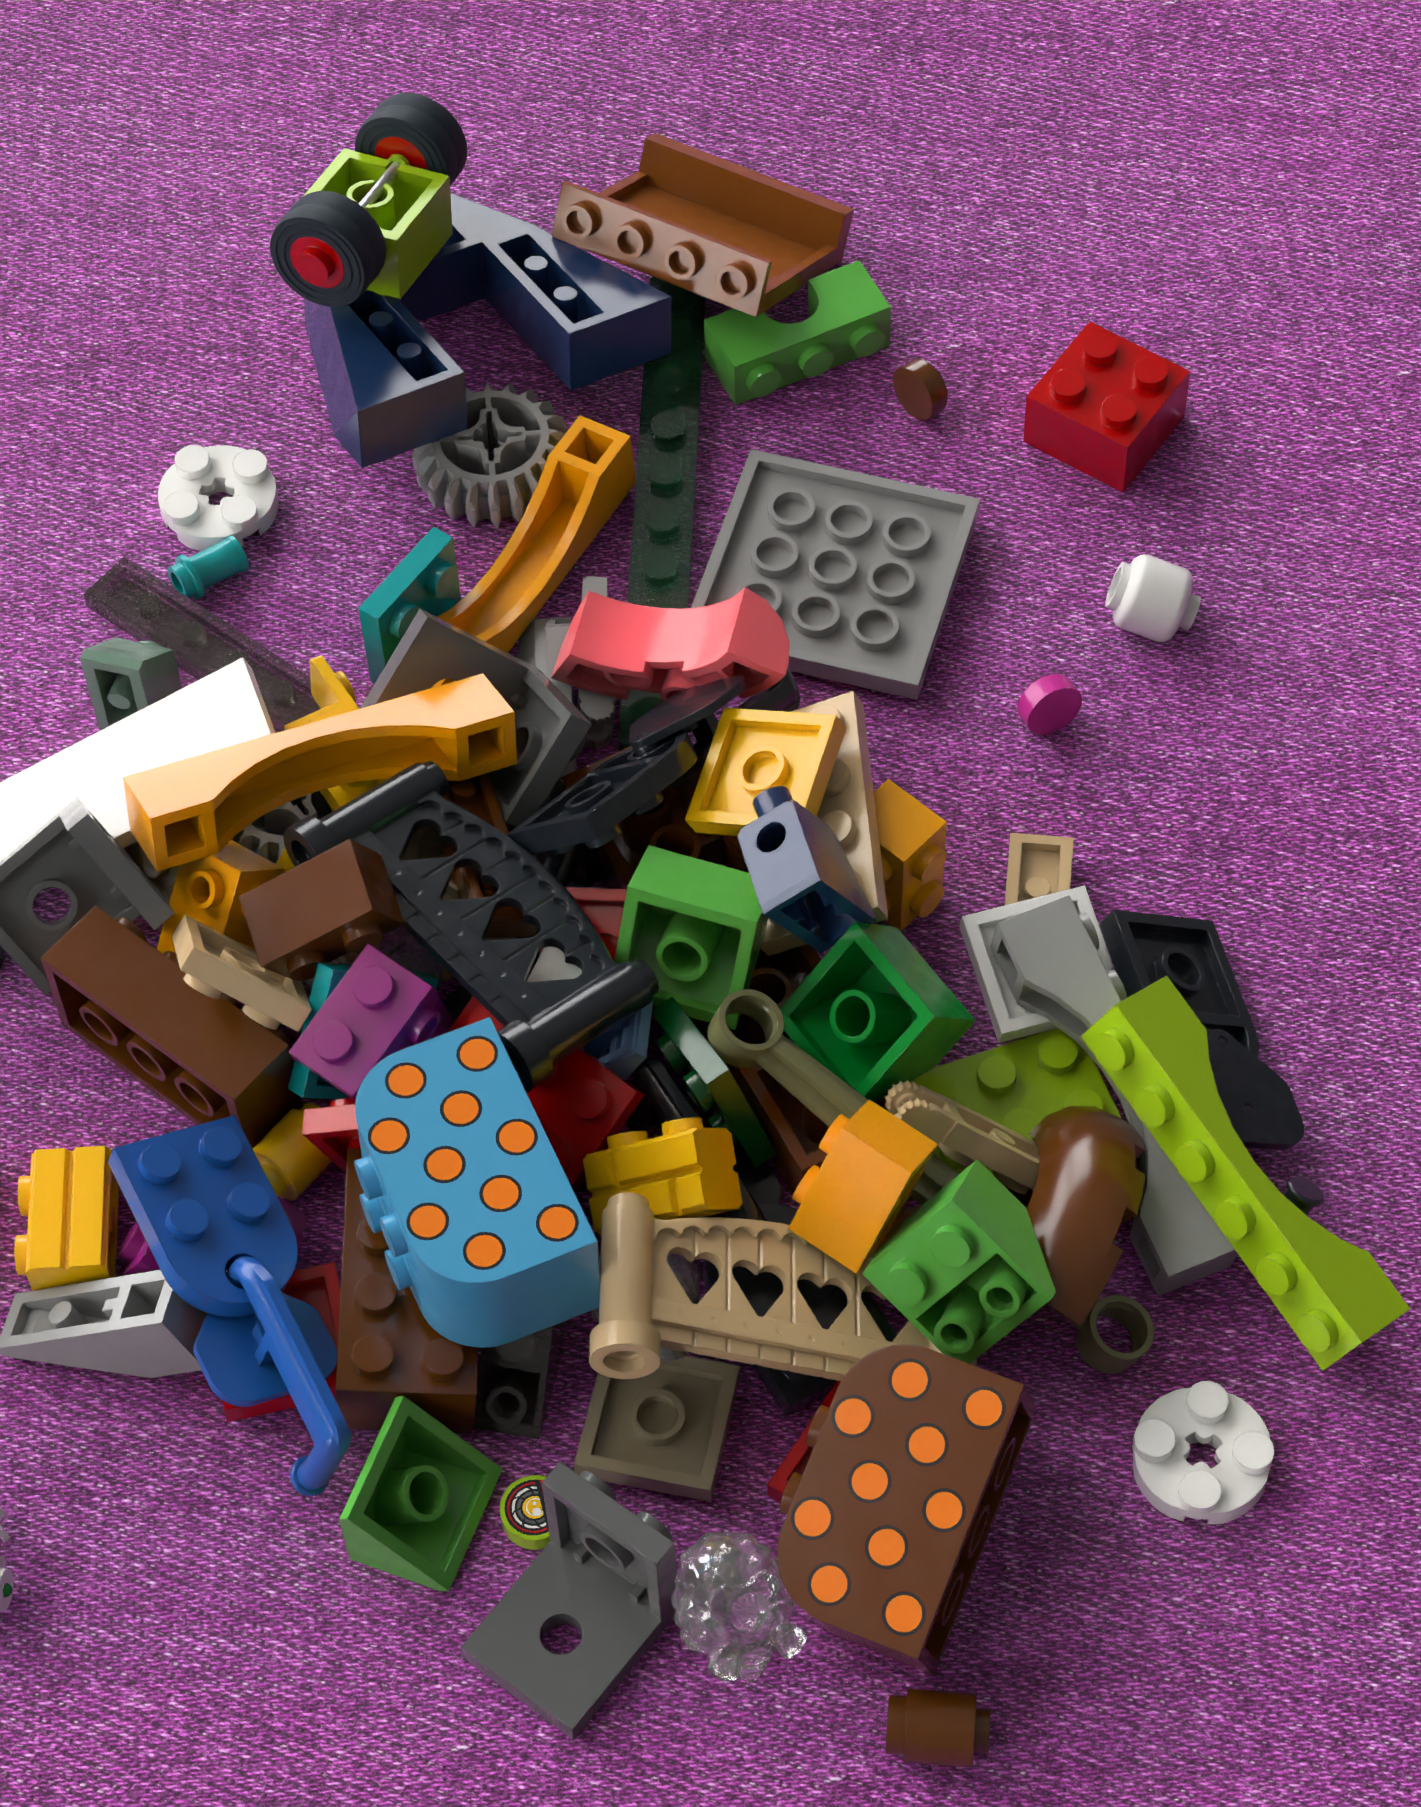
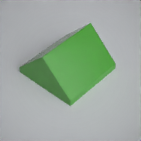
(417, 1499)

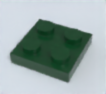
(709, 1082)

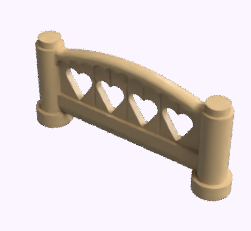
(648, 1308)

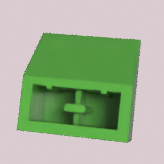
(964, 1265)

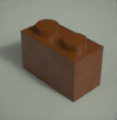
(321, 910)

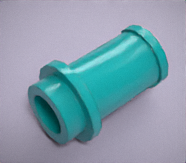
(207, 567)

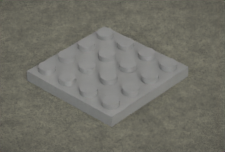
(847, 565)

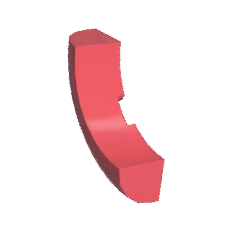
(669, 650)

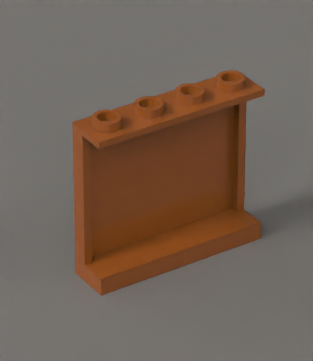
(707, 226)

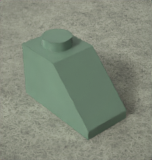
(127, 677)

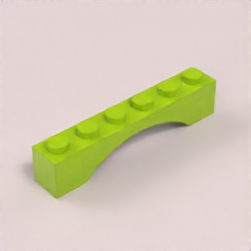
(1317, 1281)

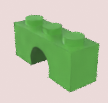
(761, 355)

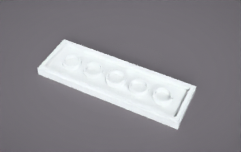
(188, 723)

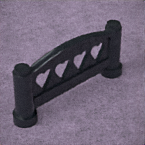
(539, 1018)

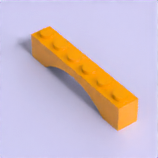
(573, 500)
(206, 800)

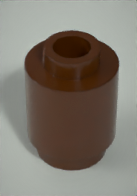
(937, 1727)

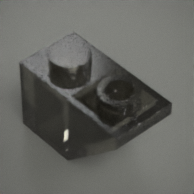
(518, 1383)

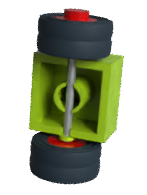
(375, 209)

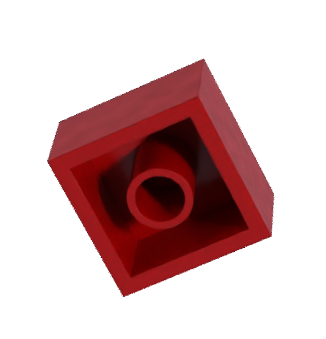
(1106, 406)

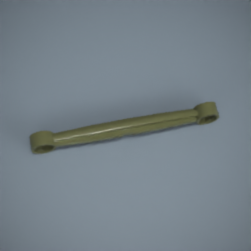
(830, 1096)

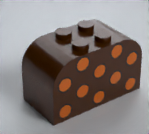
(900, 1498)

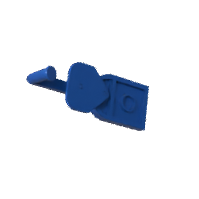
(213, 1212)

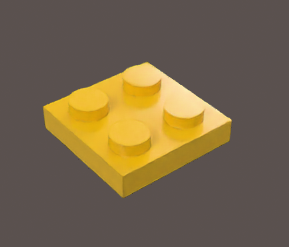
(761, 752)

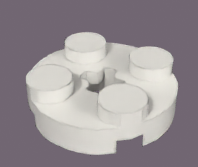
(212, 470)
(1197, 1491)

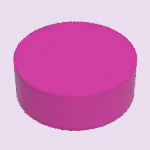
(1049, 704)

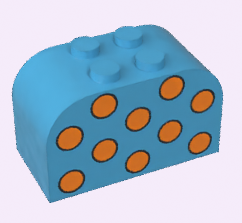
(471, 1192)

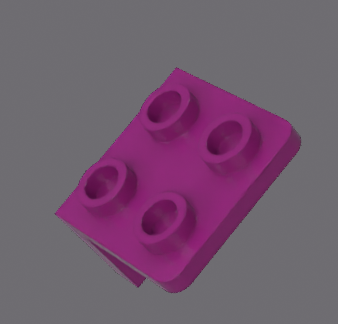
(367, 1018)

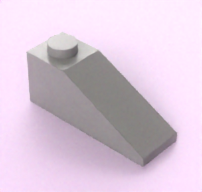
(106, 1325)

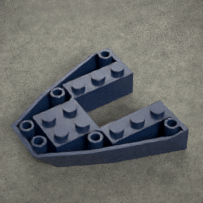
(399, 389)

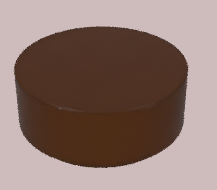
(920, 389)

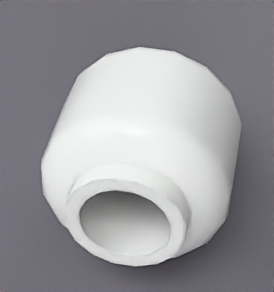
(1152, 598)

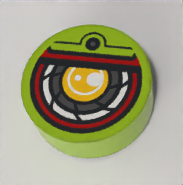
(525, 1513)

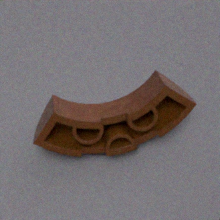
(1081, 1198)

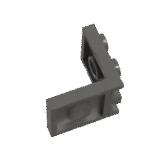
(546, 722)
(87, 864)
(599, 1574)

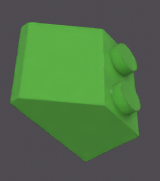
(693, 929)

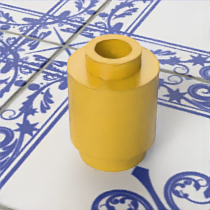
(290, 1157)

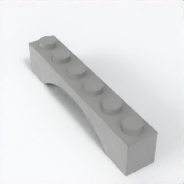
(1057, 973)

